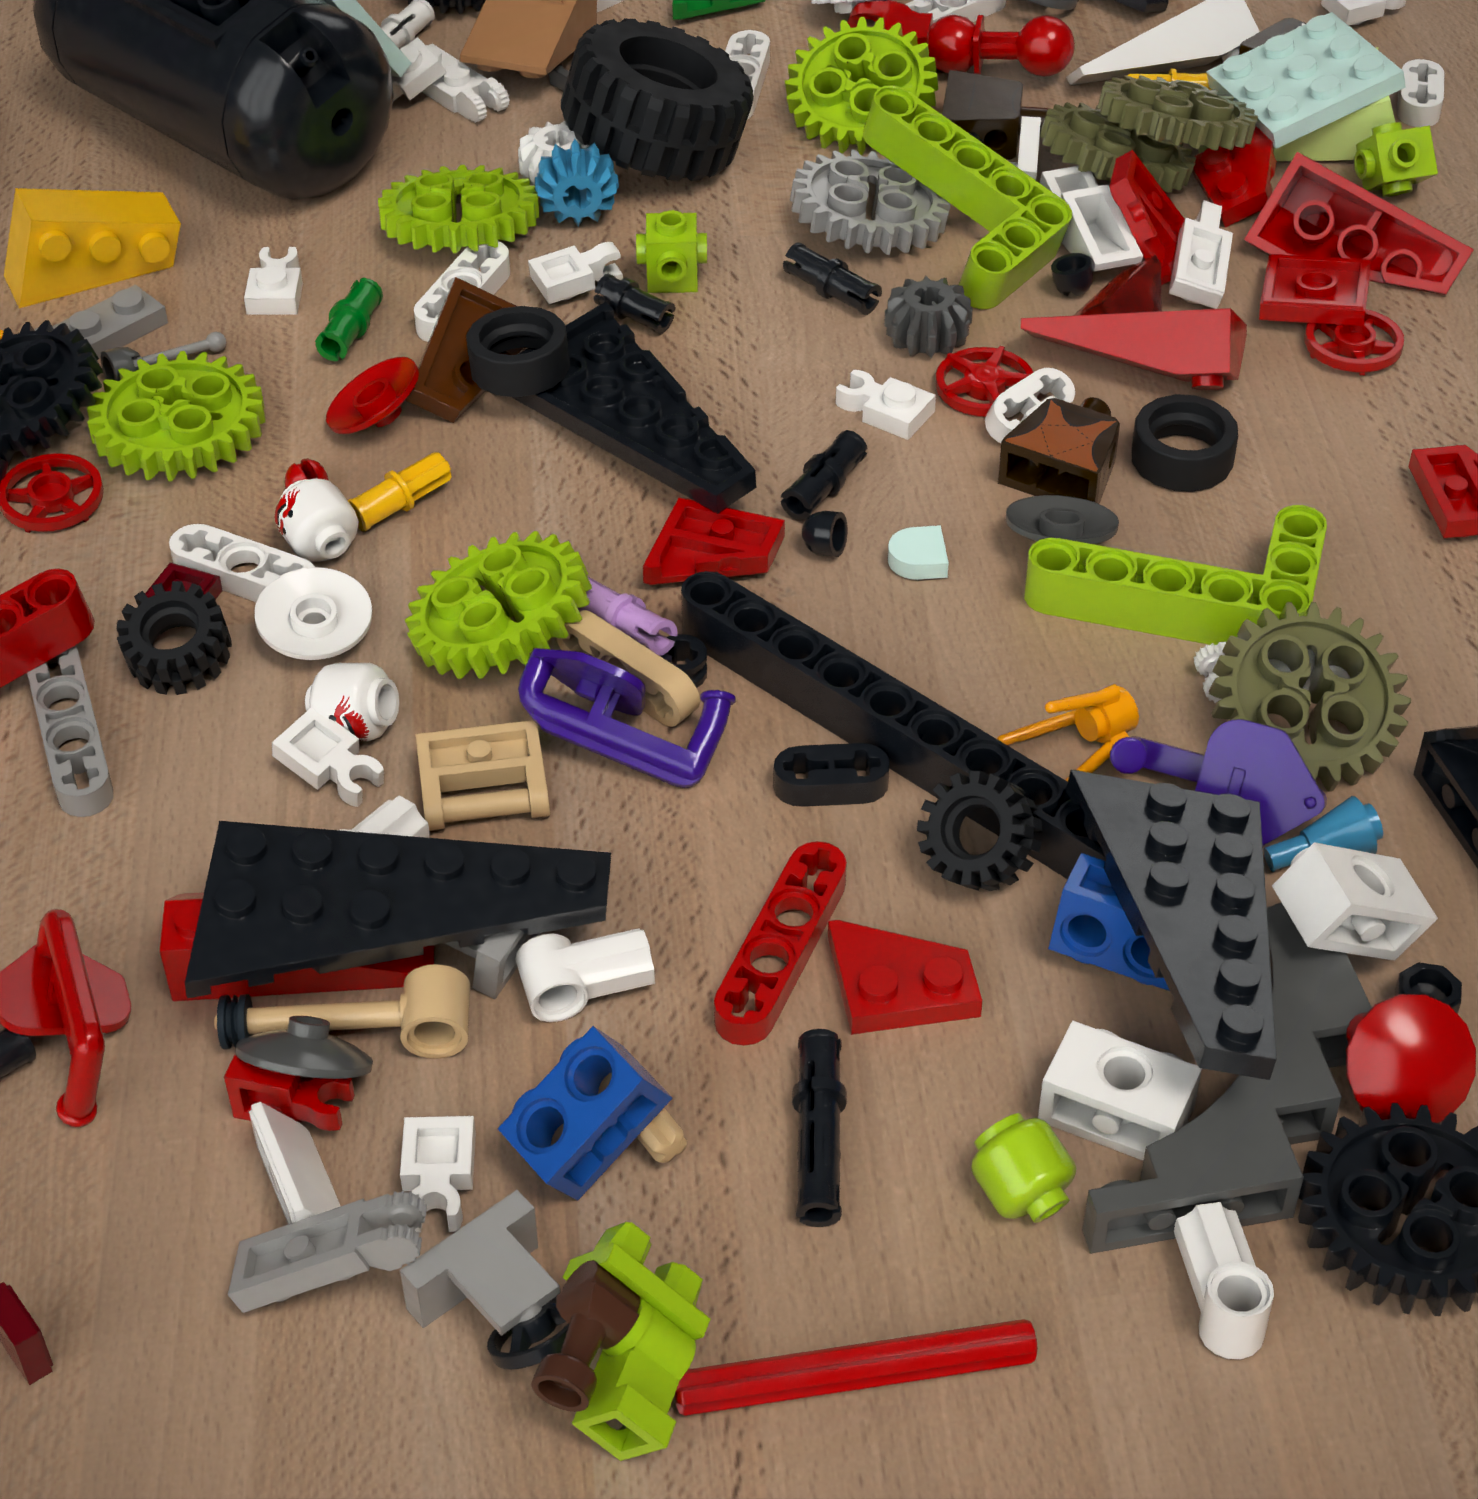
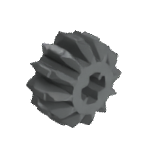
(928, 316)

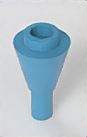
(1345, 826)

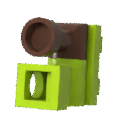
(645, 1336)

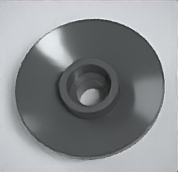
(1062, 518)
(304, 1051)

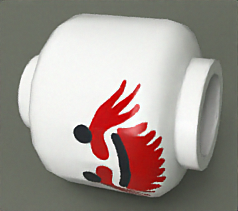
(316, 519)
(355, 697)

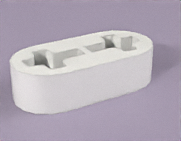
(1423, 96)
(1023, 399)

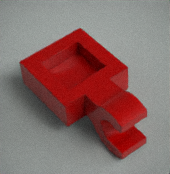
(286, 1094)

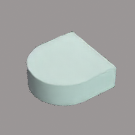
(918, 553)

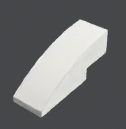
(1096, 220)

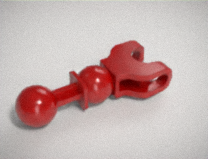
(957, 44)

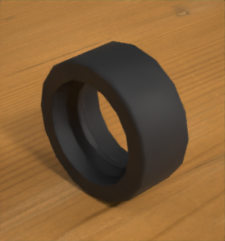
(519, 373)
(1185, 417)

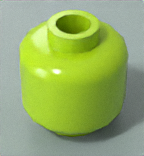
(1023, 1168)

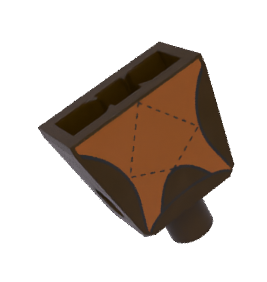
(1061, 450)

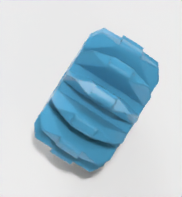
(576, 182)

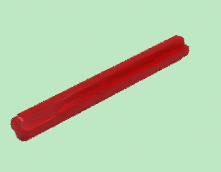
(856, 1367)

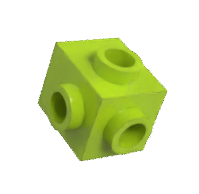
(1395, 159)
(671, 251)

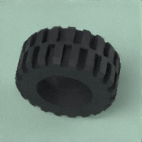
(656, 99)

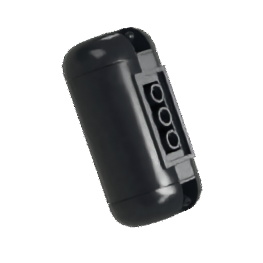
(257, 86)

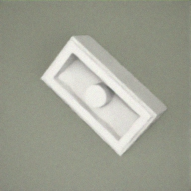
(292, 1164)

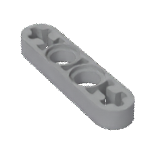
(70, 724)

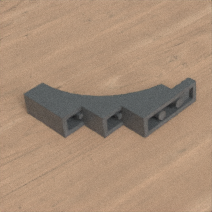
(1243, 1141)

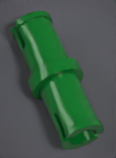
(349, 319)

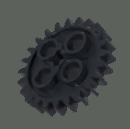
(43, 385)
(1367, 1170)

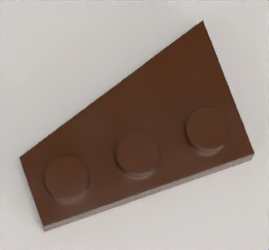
(444, 370)

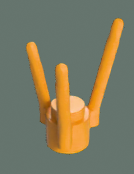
(1098, 716)

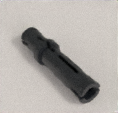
(819, 1101)

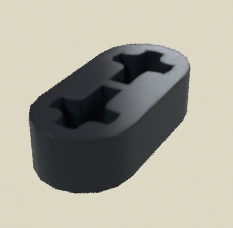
(831, 774)

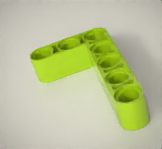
(1020, 213)
(1173, 594)

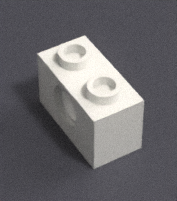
(1353, 901)
(1116, 1090)

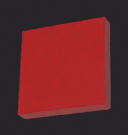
(1315, 290)

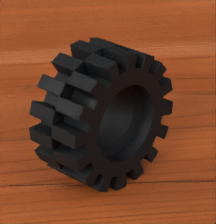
(165, 612)
(944, 826)

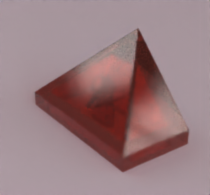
(1130, 291)

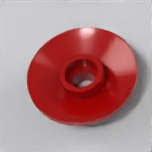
(373, 396)

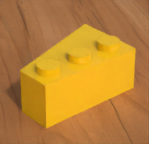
(85, 240)

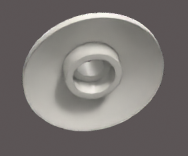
(313, 613)

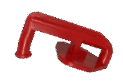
(68, 994)

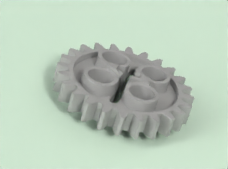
(835, 197)

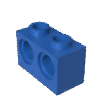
(1095, 927)
(594, 1124)

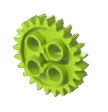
(840, 74)
(426, 211)
(176, 415)
(471, 628)

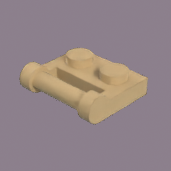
(477, 760)

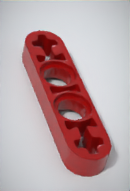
(787, 942)

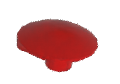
(1410, 1055)

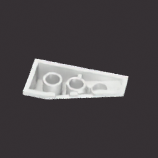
(1185, 41)

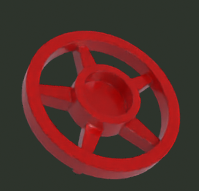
(1356, 343)
(981, 380)
(51, 492)

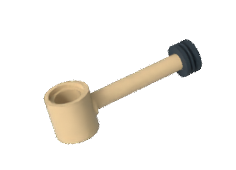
(430, 1014)

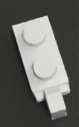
(1202, 258)

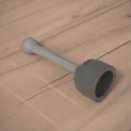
(127, 358)

